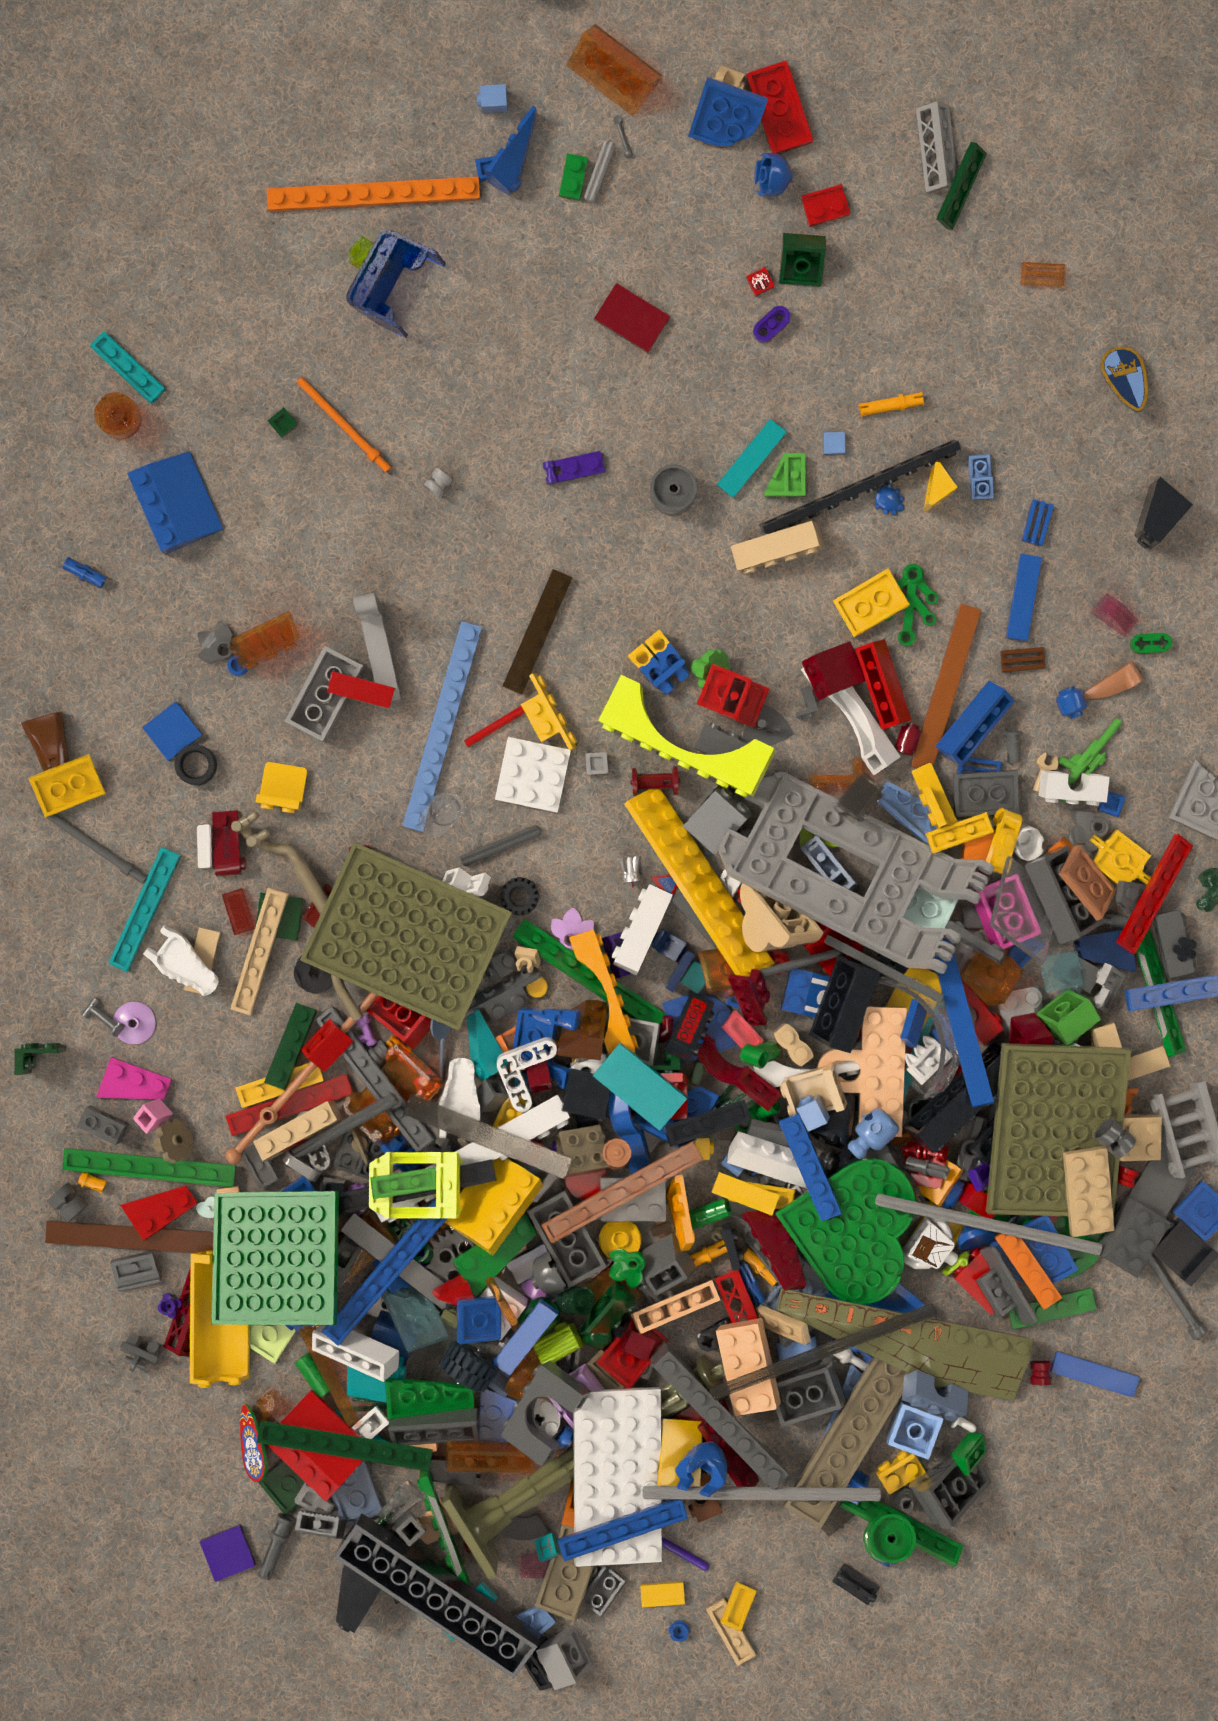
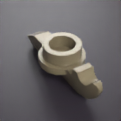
(359, 1144)

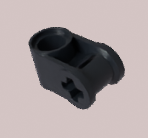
(710, 1332)

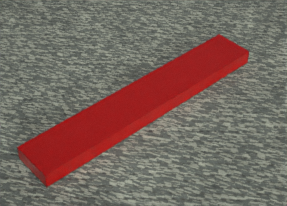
(1154, 894)
(298, 1102)

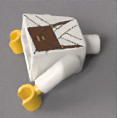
(930, 1245)

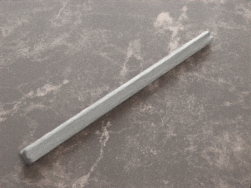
(988, 1224)
(765, 1493)

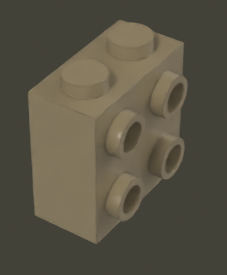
(585, 1148)

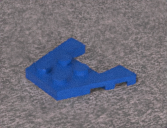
(541, 1023)

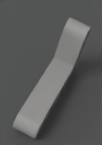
(377, 643)

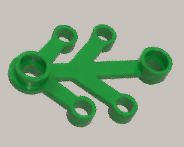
(914, 601)

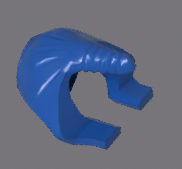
(710, 1459)

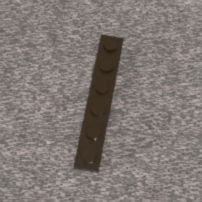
(537, 631)

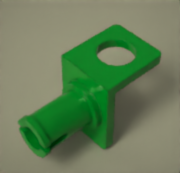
(759, 1113)

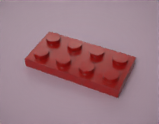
(783, 115)

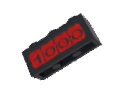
(690, 1027)

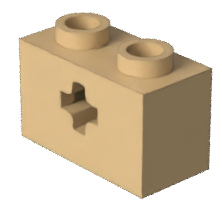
(1103, 1035)

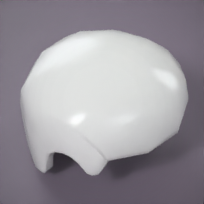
(1029, 843)

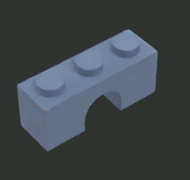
(948, 1402)

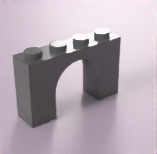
(522, 1428)

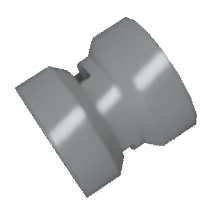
(438, 482)

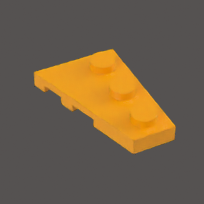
(679, 1212)

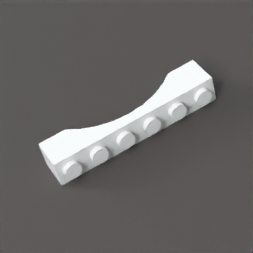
(874, 744)
(775, 1072)

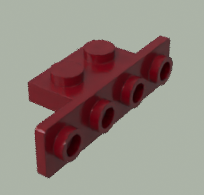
(751, 996)

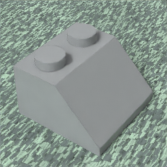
(564, 1658)

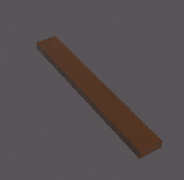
(127, 1237)

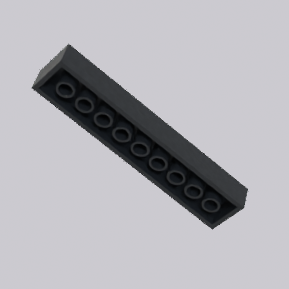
(437, 1595)

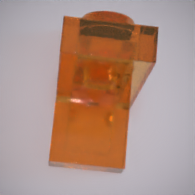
(839, 781)

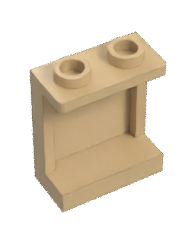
(814, 1082)

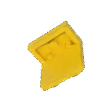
(282, 787)

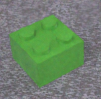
(1069, 1016)

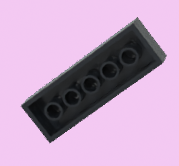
(952, 1108)

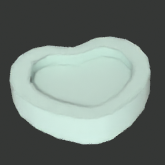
(206, 1208)

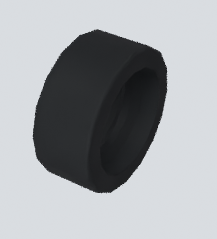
(179, 760)

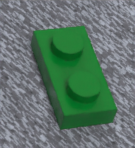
(573, 177)

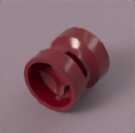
(1040, 1373)

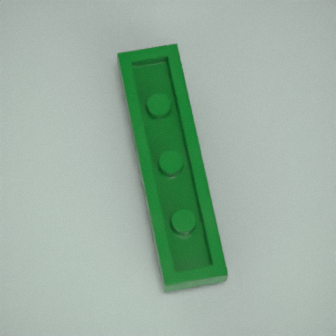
(1068, 1305)

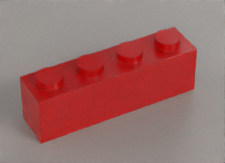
(883, 684)

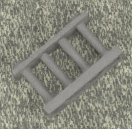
(1204, 1113)

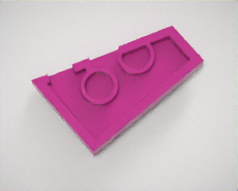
(132, 1082)

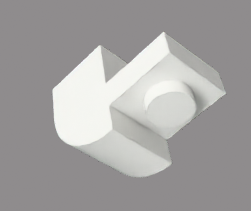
(475, 885)

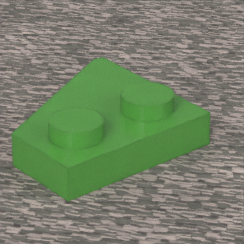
(788, 477)

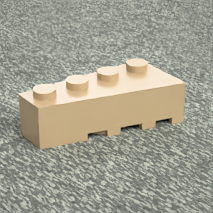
(778, 546)

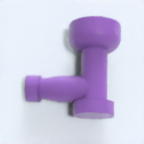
(367, 1036)

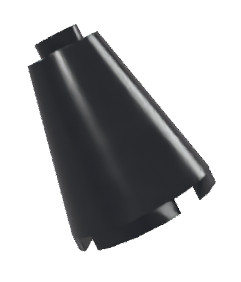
(840, 1125)

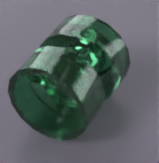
(575, 1301)

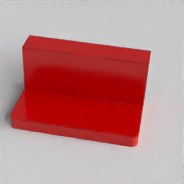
(326, 1045)

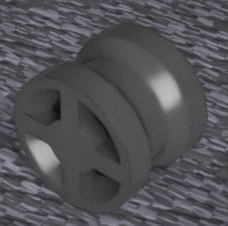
(378, 1052)

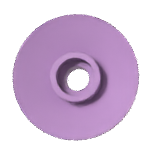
(144, 1018)

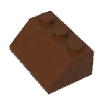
(588, 1039)

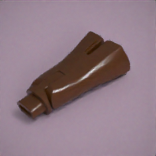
(48, 739)

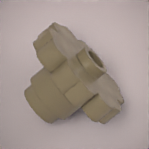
(173, 1141)

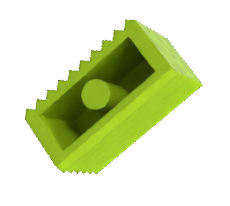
(559, 1343)

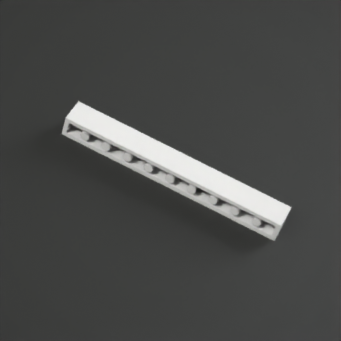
(527, 1126)

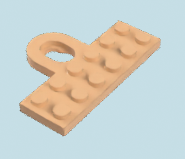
(880, 1063)

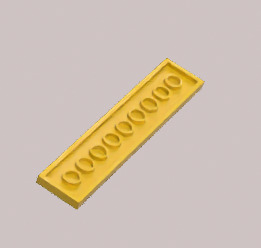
(696, 879)

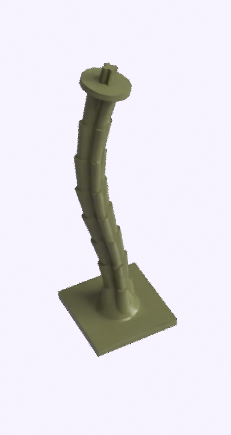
(486, 1519)

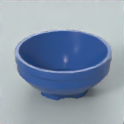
(974, 1237)

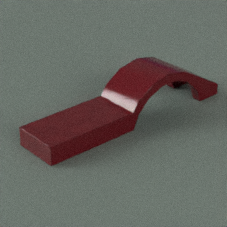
(741, 1077)

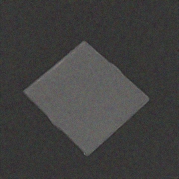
(1020, 913)

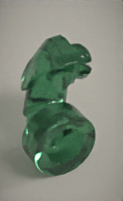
(1209, 900)

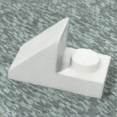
(371, 1423)

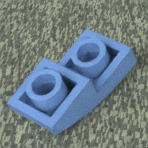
(980, 476)

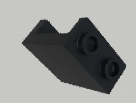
(1184, 1252)

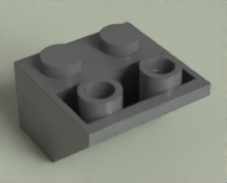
(666, 1264)

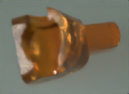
(267, 1405)

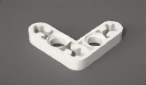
(518, 1063)

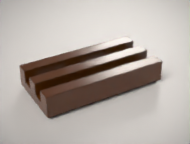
(1040, 658)

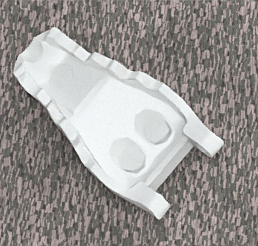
(181, 962)
(461, 1090)

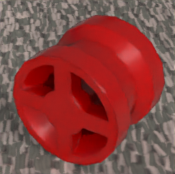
(1127, 1176)

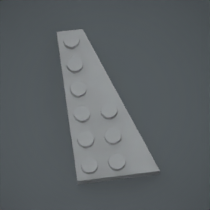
(1198, 802)

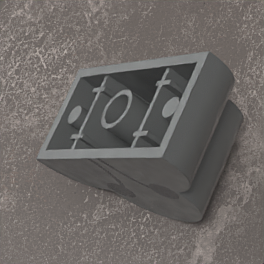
(947, 1492)

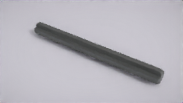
(345, 1125)

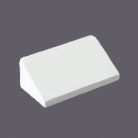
(205, 846)

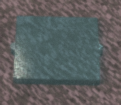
(1061, 971)

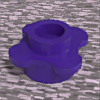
(163, 1305)

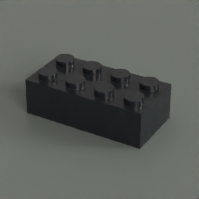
(844, 1004)

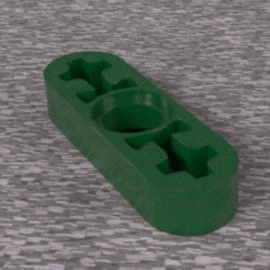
(398, 1233)

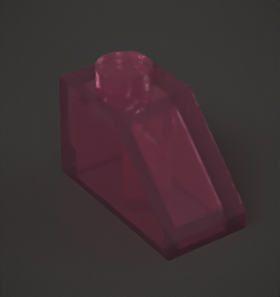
(1114, 614)

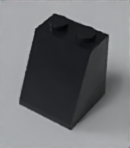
(1160, 513)
(354, 1600)

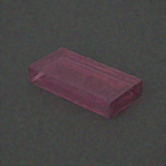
(532, 1567)

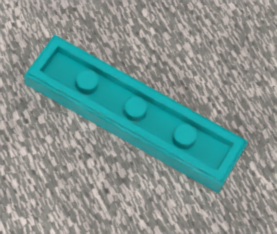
(127, 367)
(751, 458)

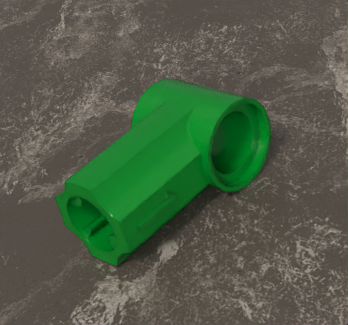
(759, 1054)

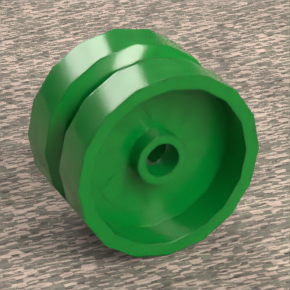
(898, 1529)

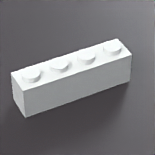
(642, 929)
(764, 1158)
(359, 1353)

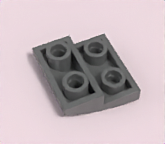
(350, 1160)
(603, 1589)

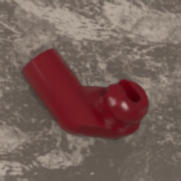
(667, 1028)

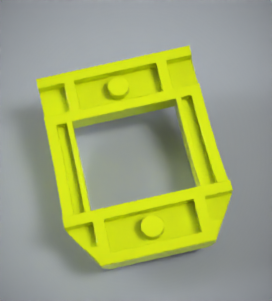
(446, 1184)

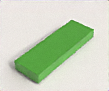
(403, 1183)

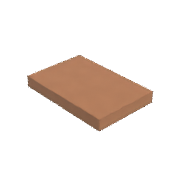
(1087, 882)

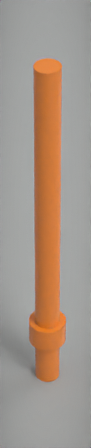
(372, 453)

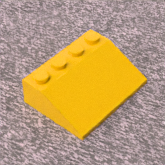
(495, 1206)

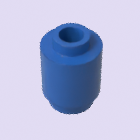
(954, 1195)

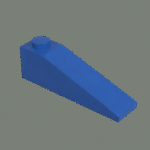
(508, 163)

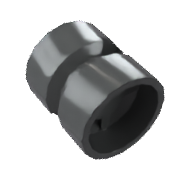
(1116, 1139)
(73, 1208)

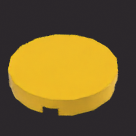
(619, 1235)

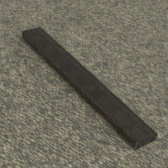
(487, 1136)

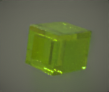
(359, 251)

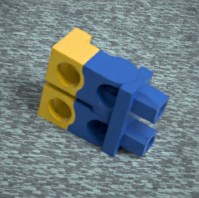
(660, 669)

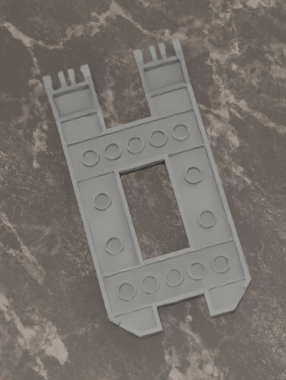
(870, 919)

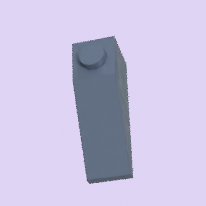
(828, 864)

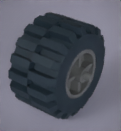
(468, 1366)

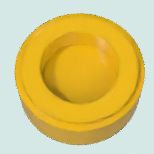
(537, 988)

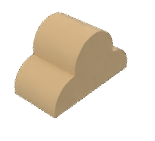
(773, 924)

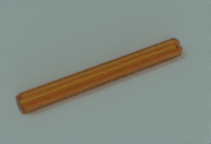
(331, 1380)

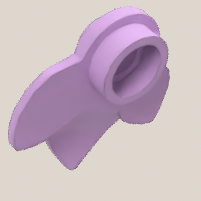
(570, 926)

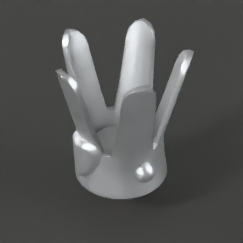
(630, 869)

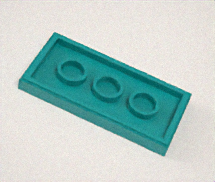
(640, 1086)

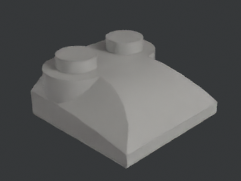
(1020, 1002)
(647, 1039)

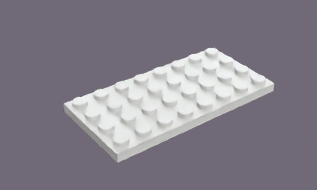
(613, 1460)

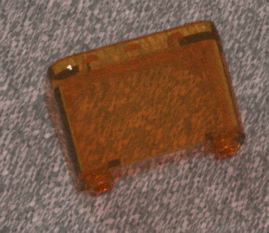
(408, 1077)

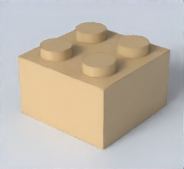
(1147, 1131)

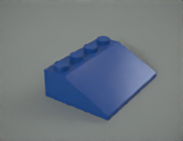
(175, 502)

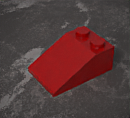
(401, 1021)

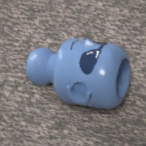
(874, 1131)

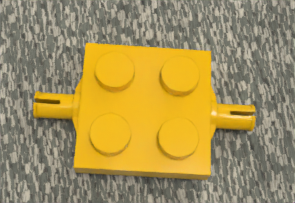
(1120, 858)

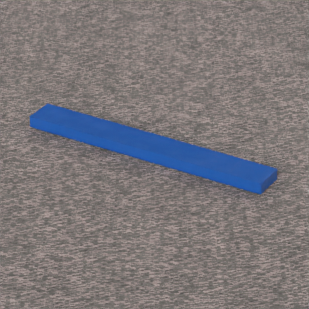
(964, 1034)
(382, 1277)

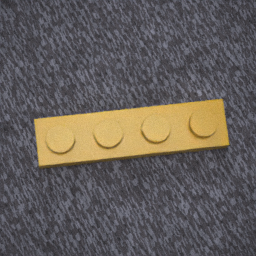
(259, 1091)

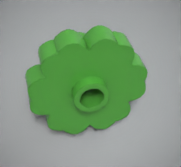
(702, 665)

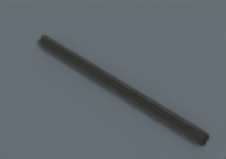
(822, 1351)

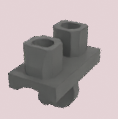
(131, 1346)

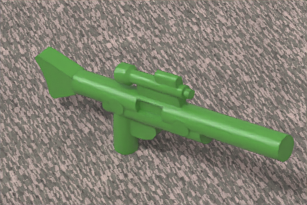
(1091, 757)

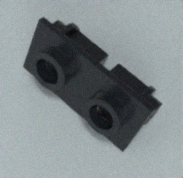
(856, 1584)

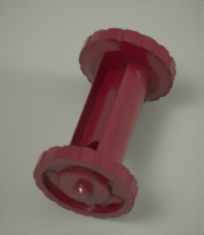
(655, 781)

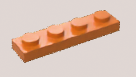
(1029, 1269)

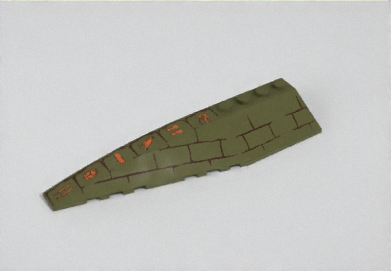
(952, 1352)

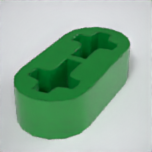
(1151, 637)

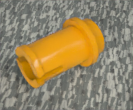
(92, 1182)

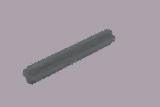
(500, 845)

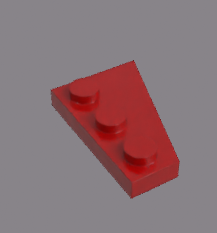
(159, 1210)

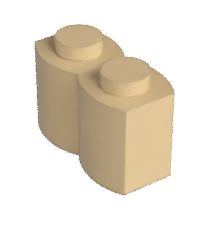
(789, 1039)

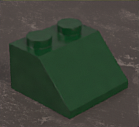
(802, 259)

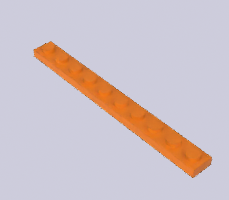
(373, 194)

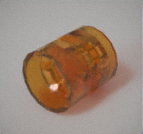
(520, 1378)

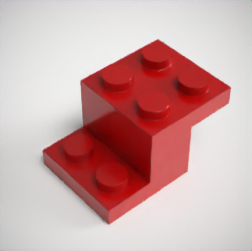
(732, 696)

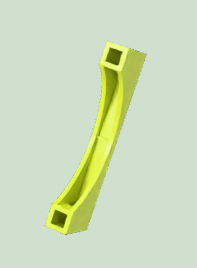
(739, 769)

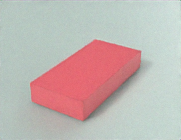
(741, 1030)

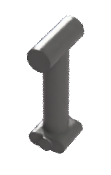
(92, 1008)

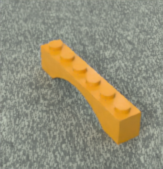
(588, 951)

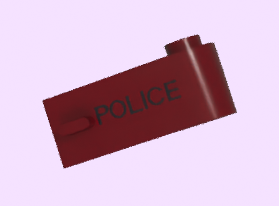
(226, 845)

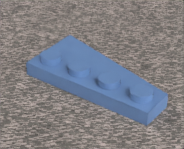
(907, 810)

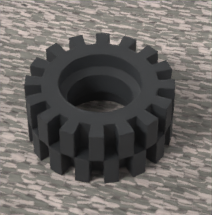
(510, 886)

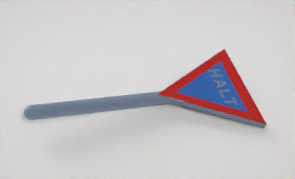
(666, 882)

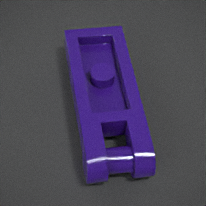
(574, 467)

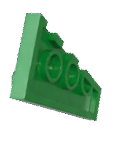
(478, 1265)
(419, 1397)

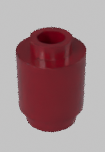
(908, 739)

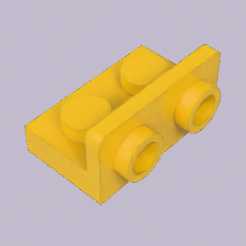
(899, 1471)

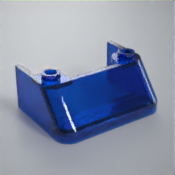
(380, 273)

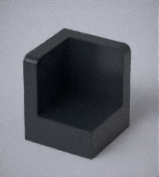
(333, 1183)

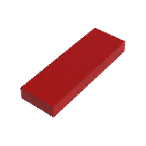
(360, 689)

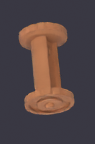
(616, 1153)

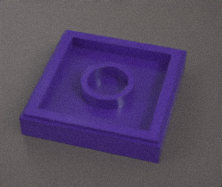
(227, 1553)

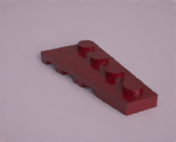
(778, 1247)

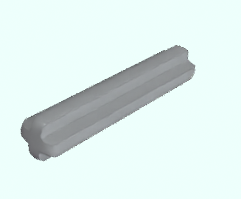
(599, 171)

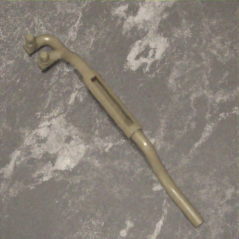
(308, 881)

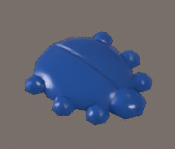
(889, 500)

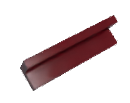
(183, 1332)

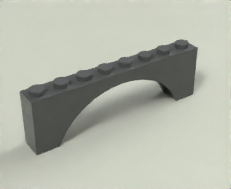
(747, 1446)

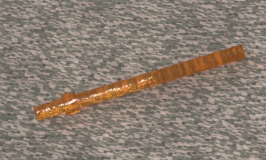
(532, 1356)

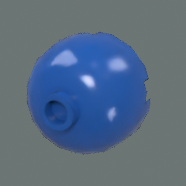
(772, 174)

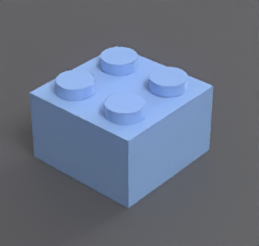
(914, 1429)

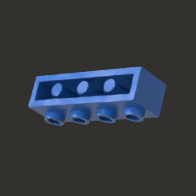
(975, 723)

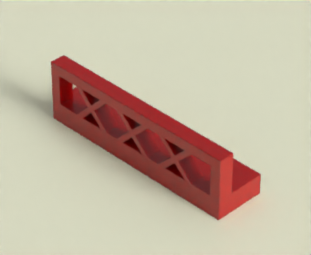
(742, 1295)

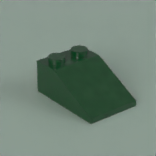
(610, 1308)

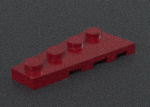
(737, 1468)

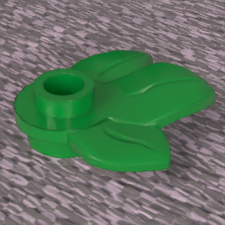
(624, 1267)

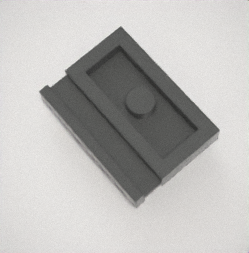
(135, 1270)

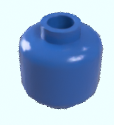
(1071, 702)

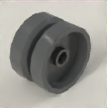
(670, 502)

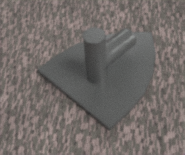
(769, 728)

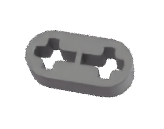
(301, 1166)

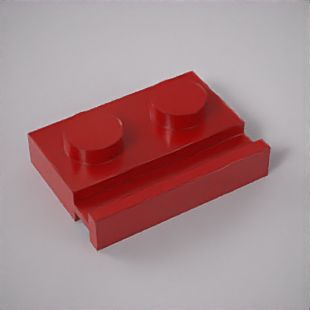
(825, 205)

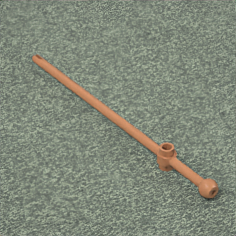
(234, 1155)

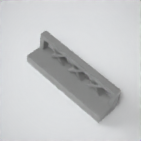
(942, 145)

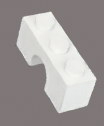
(1091, 789)

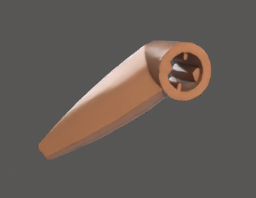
(1116, 682)

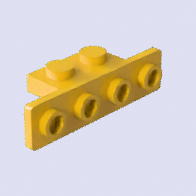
(544, 715)
(933, 797)

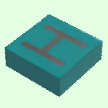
(547, 1547)

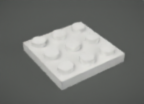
(532, 774)

